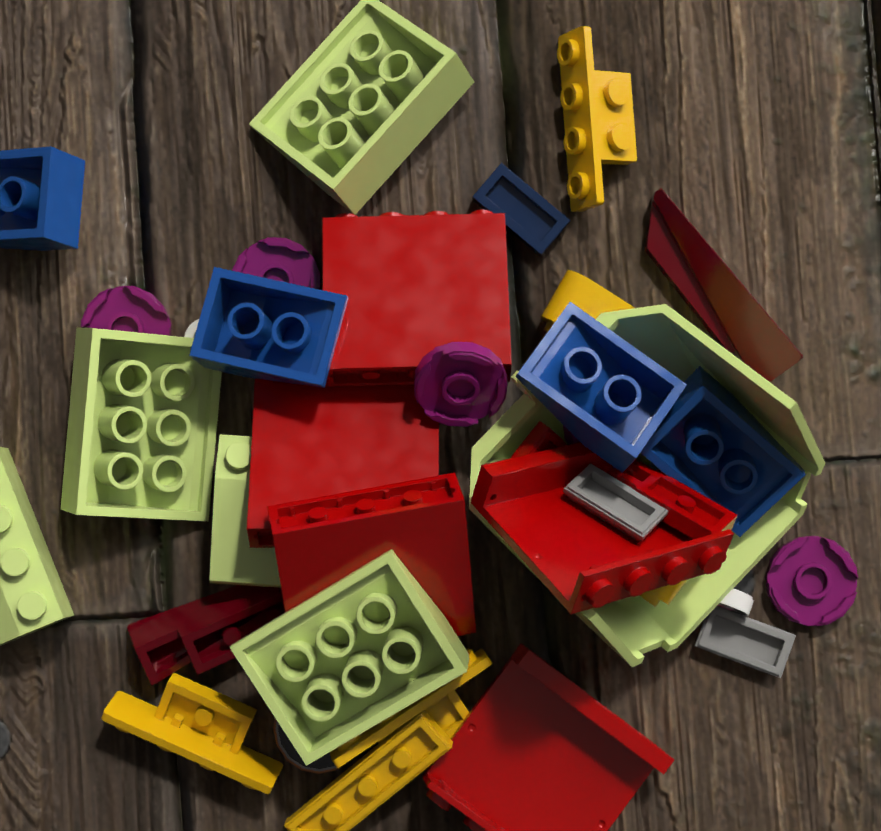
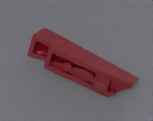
(715, 292)
(202, 629)

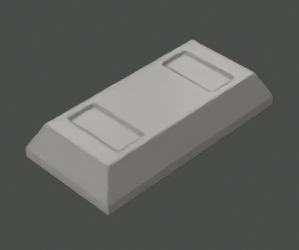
(615, 502)
(745, 641)

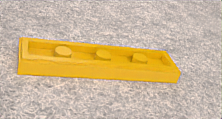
(373, 777)

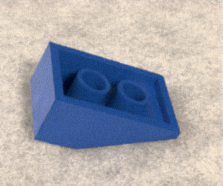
(40, 199)
(268, 329)
(600, 386)
(722, 451)

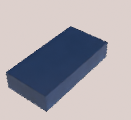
(526, 212)

